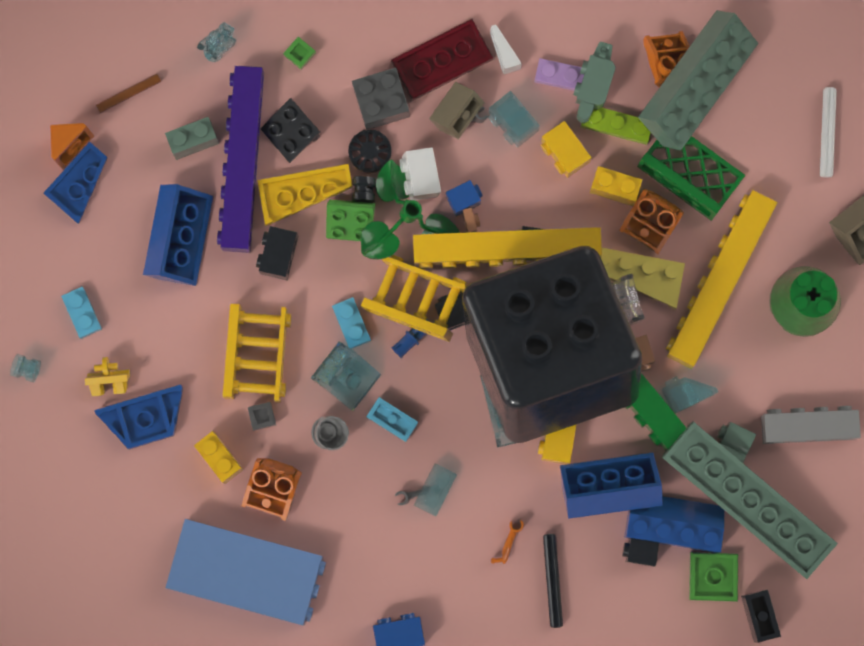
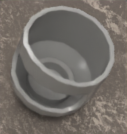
(330, 432)

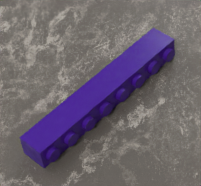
(241, 159)

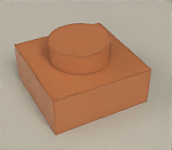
(471, 220)

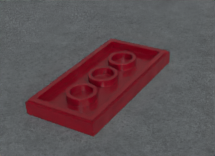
(442, 59)

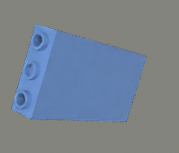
(245, 572)

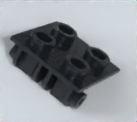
(290, 130)

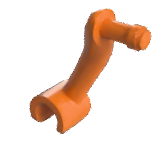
(508, 544)

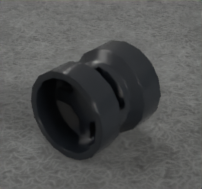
(363, 189)

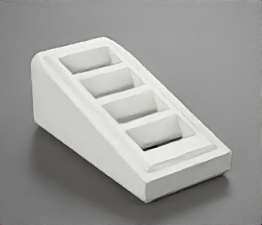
(507, 58)

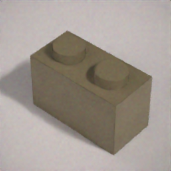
(456, 110)

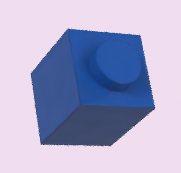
(464, 197)

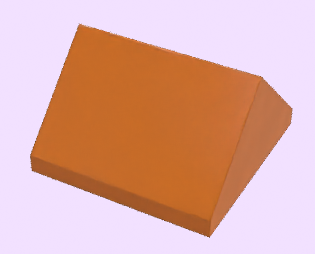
(68, 141)

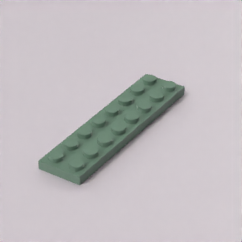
(749, 500)

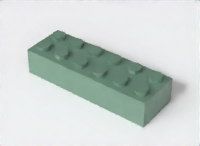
(698, 80)

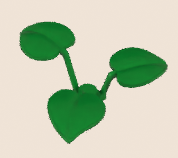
(376, 238)

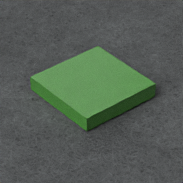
(713, 577)

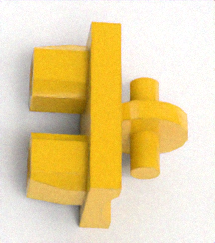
(118, 378)

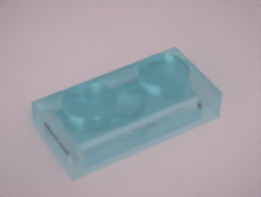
(435, 490)

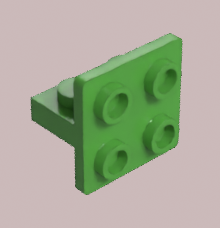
(348, 219)

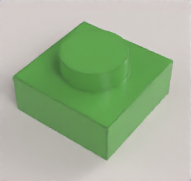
(299, 53)

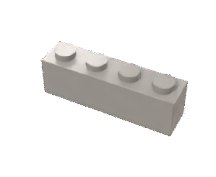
(810, 426)

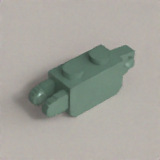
(596, 81)

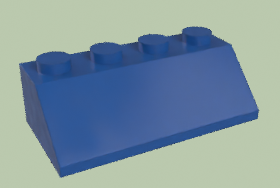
(178, 234)
(679, 524)

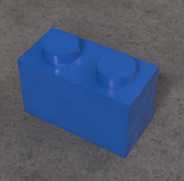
(399, 633)

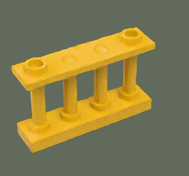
(417, 320)
(234, 363)

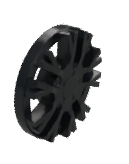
(369, 150)

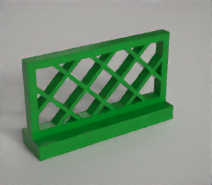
(684, 188)

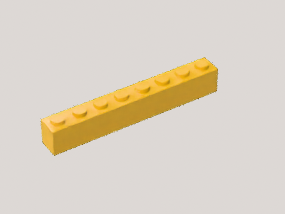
(499, 246)
(721, 280)

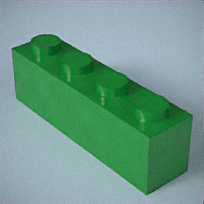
(656, 416)

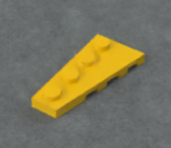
(298, 191)

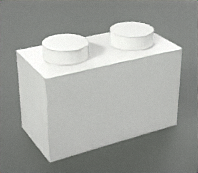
(420, 174)

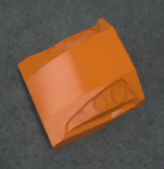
(664, 54)
(652, 220)
(271, 487)

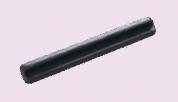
(552, 580)

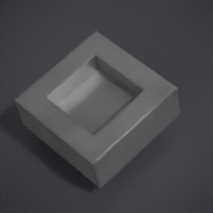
(261, 416)

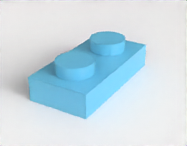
(81, 312)
(351, 323)
(392, 419)

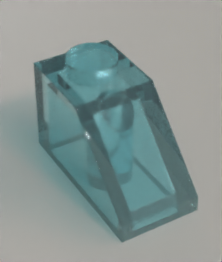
(686, 393)

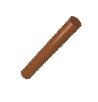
(128, 93)

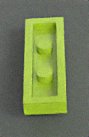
(618, 125)

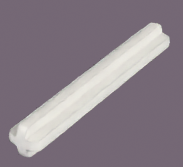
(828, 132)

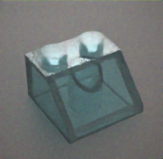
(346, 376)

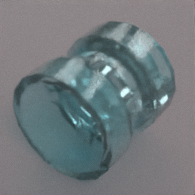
(26, 368)

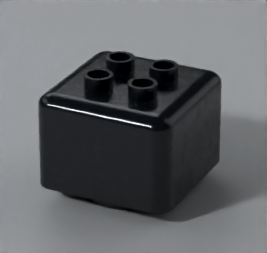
(552, 343)

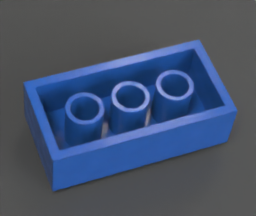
(611, 485)

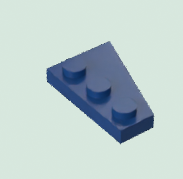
(76, 183)

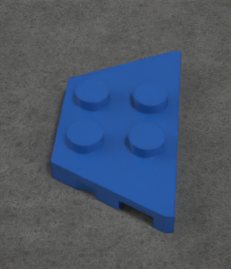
(144, 417)

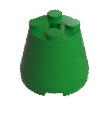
(794, 307)

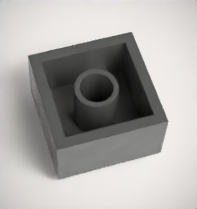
(381, 98)

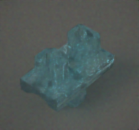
(217, 42)

